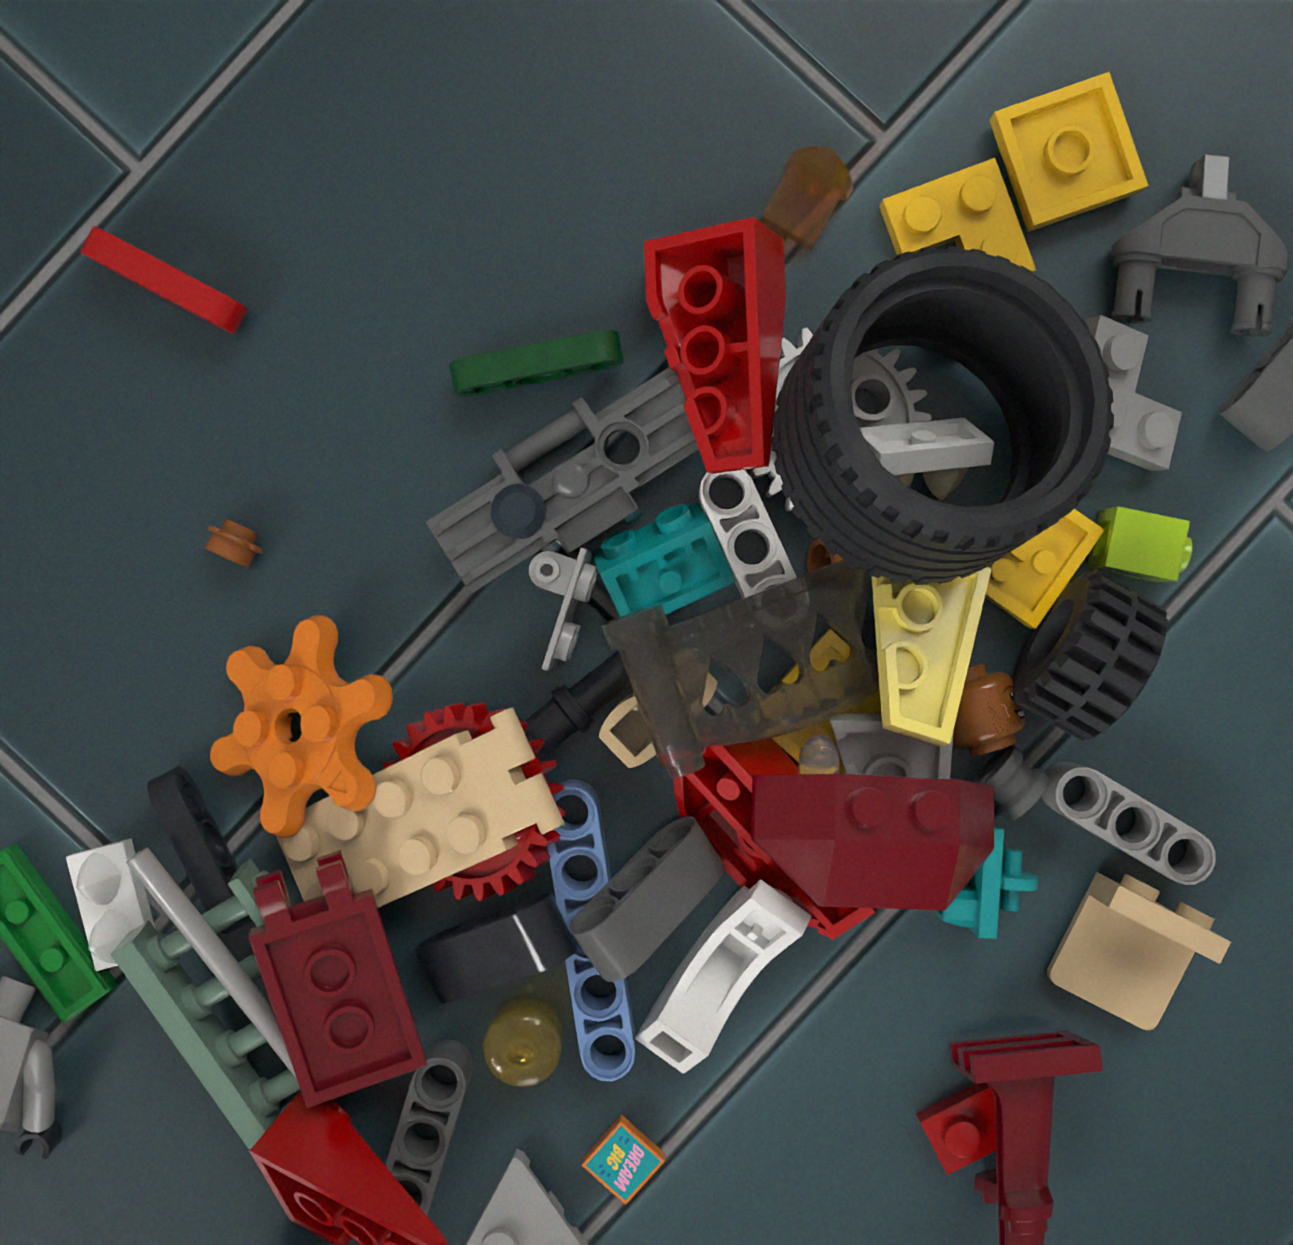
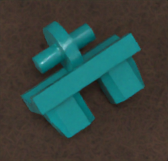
(979, 902)

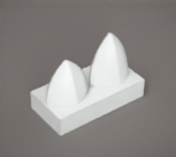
(935, 447)
(108, 897)

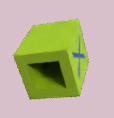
(1141, 545)

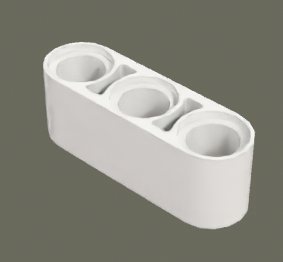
(752, 517)

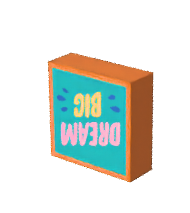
(623, 1159)

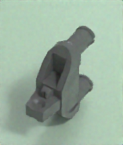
(1208, 235)

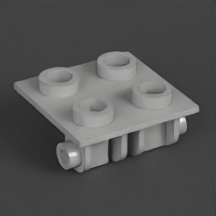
(576, 582)

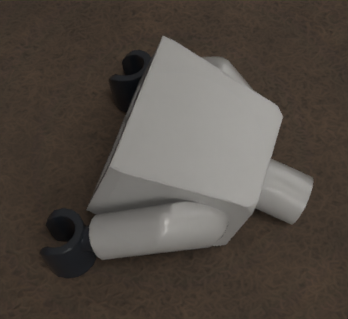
(25, 1073)

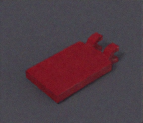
(334, 985)

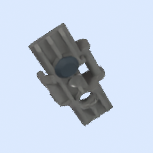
(576, 500)

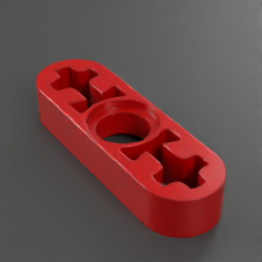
(164, 280)

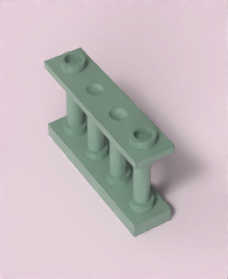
(188, 1018)

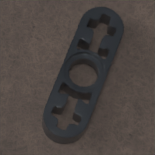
(195, 838)

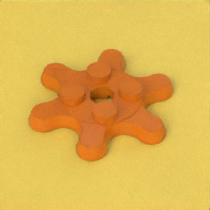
(329, 725)

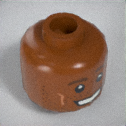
(987, 712)

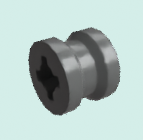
(1013, 781)

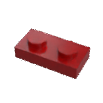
(961, 1127)

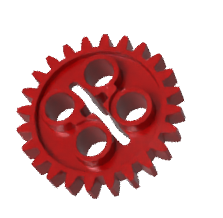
(514, 865)

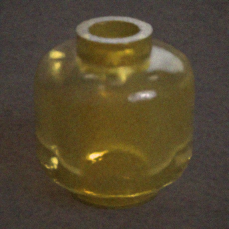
(530, 1024)

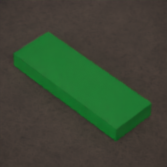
(47, 939)

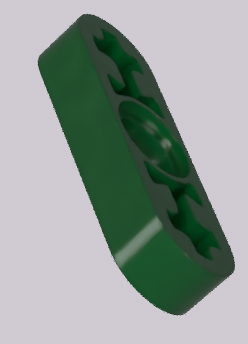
(536, 363)

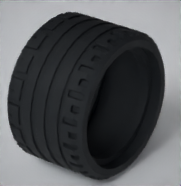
(1014, 340)

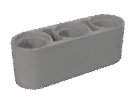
(1153, 828)

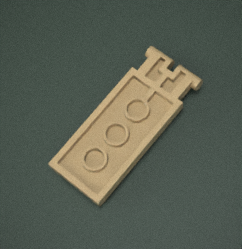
(429, 815)

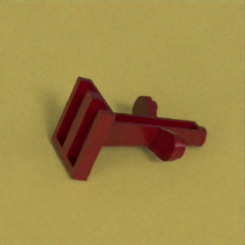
(1022, 1083)

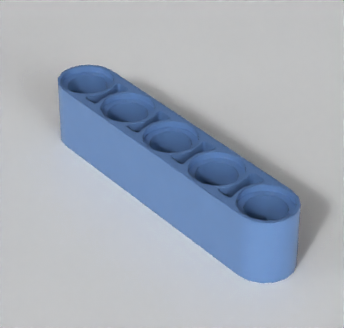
(592, 1014)

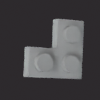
(1142, 427)

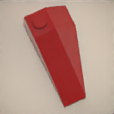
(722, 321)
(336, 1181)

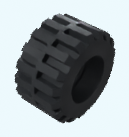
(1090, 655)

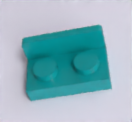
(663, 562)

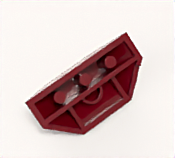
(874, 836)

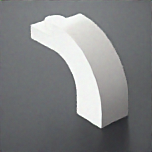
(717, 972)

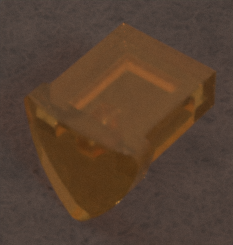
(808, 194)

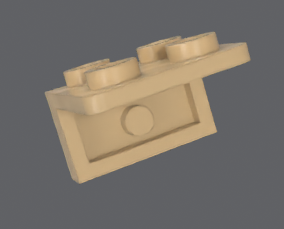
(1130, 949)

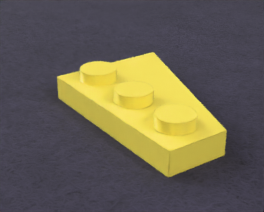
(925, 652)

